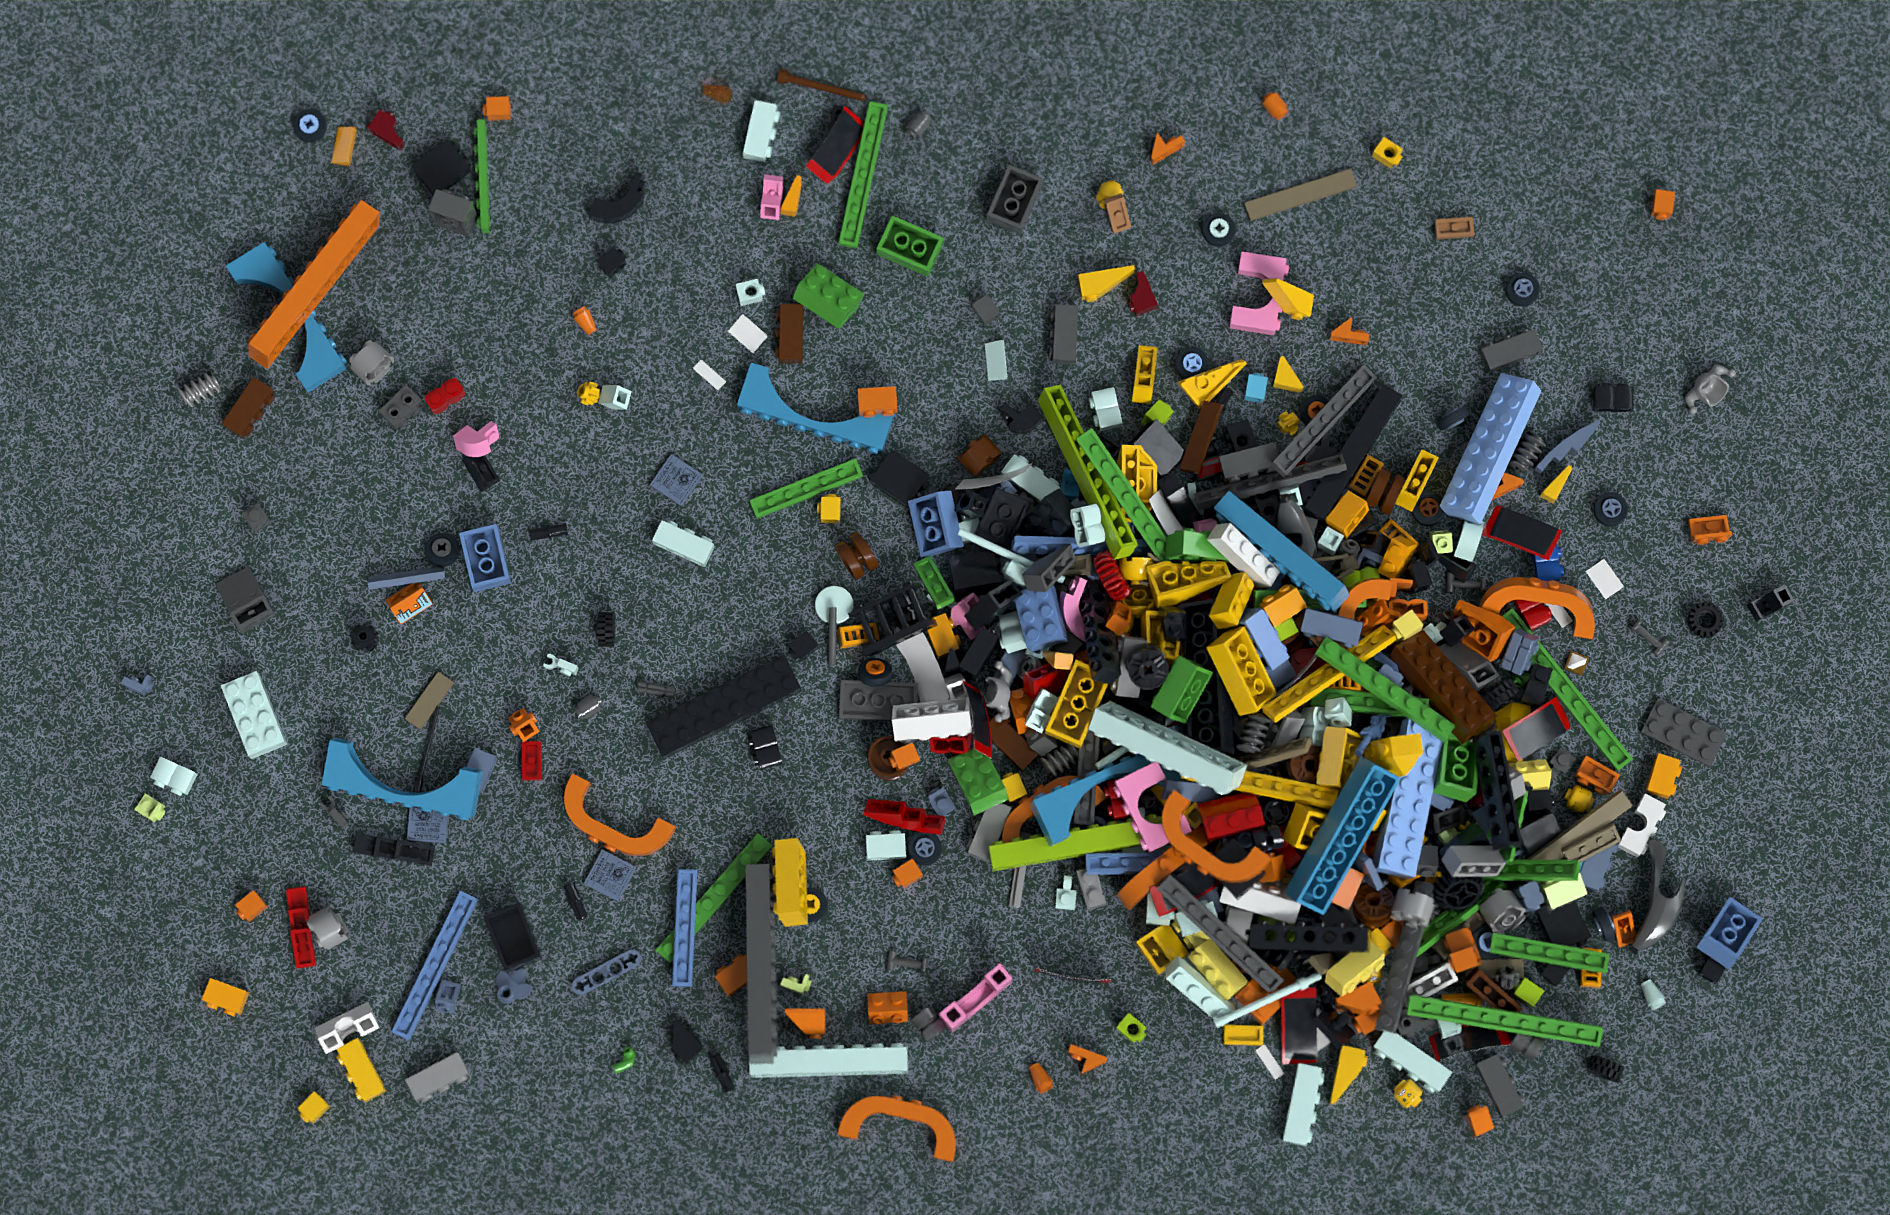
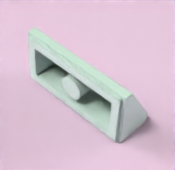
(996, 360)

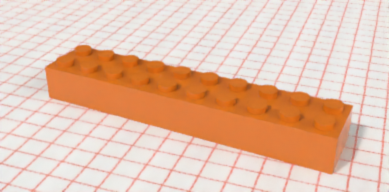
(313, 284)

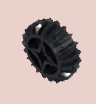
(1457, 892)

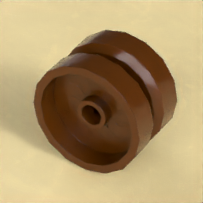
(1383, 490)
(856, 555)
(877, 758)

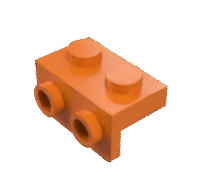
(1709, 529)
(1376, 616)
(1597, 776)
(887, 1007)

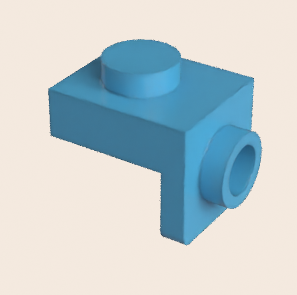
(1069, 485)

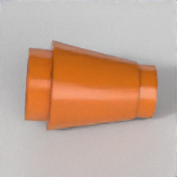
(584, 320)
(1041, 1079)

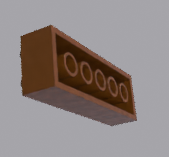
(1443, 685)

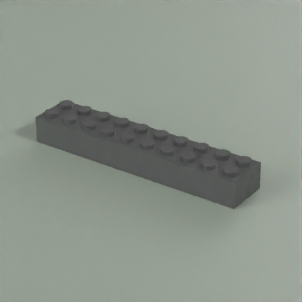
(760, 970)

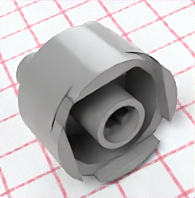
(371, 362)
(1412, 908)
(1502, 911)
(1239, 922)
(328, 927)

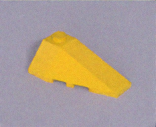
(1181, 581)

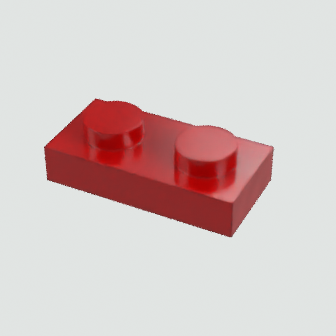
(532, 761)

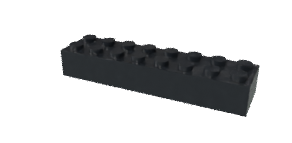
(723, 706)
(1212, 715)

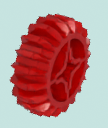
(1111, 575)

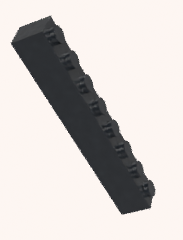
(1354, 452)

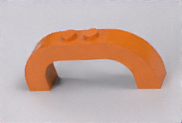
(1361, 591)
(1543, 592)
(1024, 812)
(614, 840)
(1207, 863)
(1158, 870)
(910, 1110)

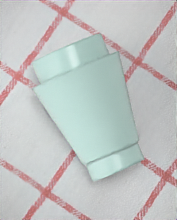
(1652, 995)

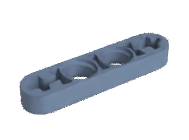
(605, 970)

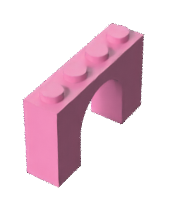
(1263, 319)
(1129, 790)
(984, 992)

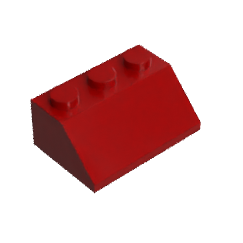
(1230, 816)

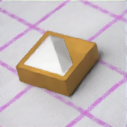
(1576, 663)

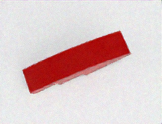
(899, 815)
(300, 932)

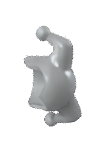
(1709, 387)
(999, 693)

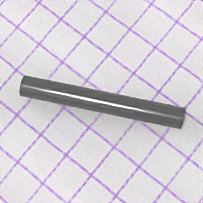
(832, 636)

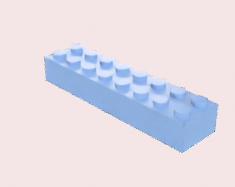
(1490, 448)
(1408, 809)

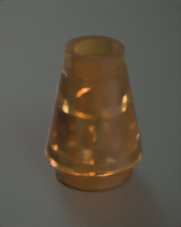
(718, 93)

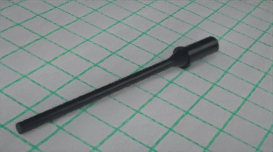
(419, 781)

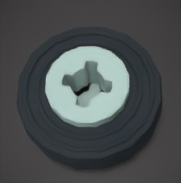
(1217, 236)

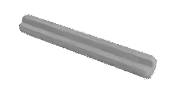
(1018, 880)

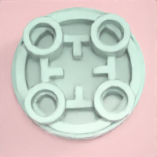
(834, 597)

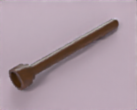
(786, 77)

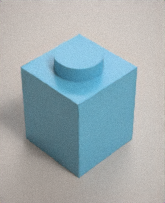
(1256, 387)

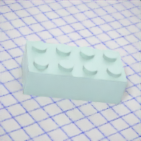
(254, 715)

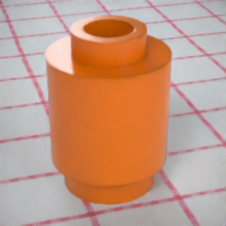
(1275, 105)

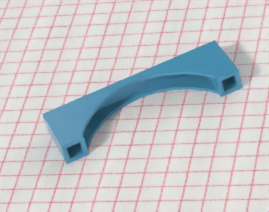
(320, 359)
(761, 399)
(346, 772)
(1056, 808)

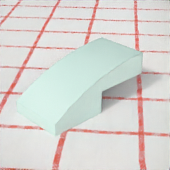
(1041, 709)

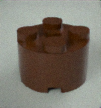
(979, 456)

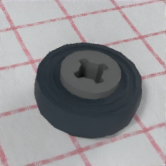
(442, 557)

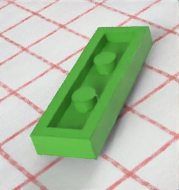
(933, 582)

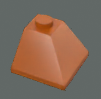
(1360, 1000)
(809, 1021)

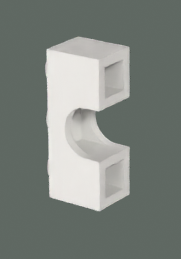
(1650, 811)
(335, 1030)

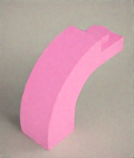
(1070, 607)

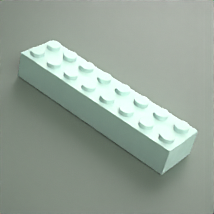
(1167, 747)
(834, 1061)

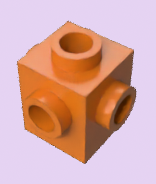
(523, 724)

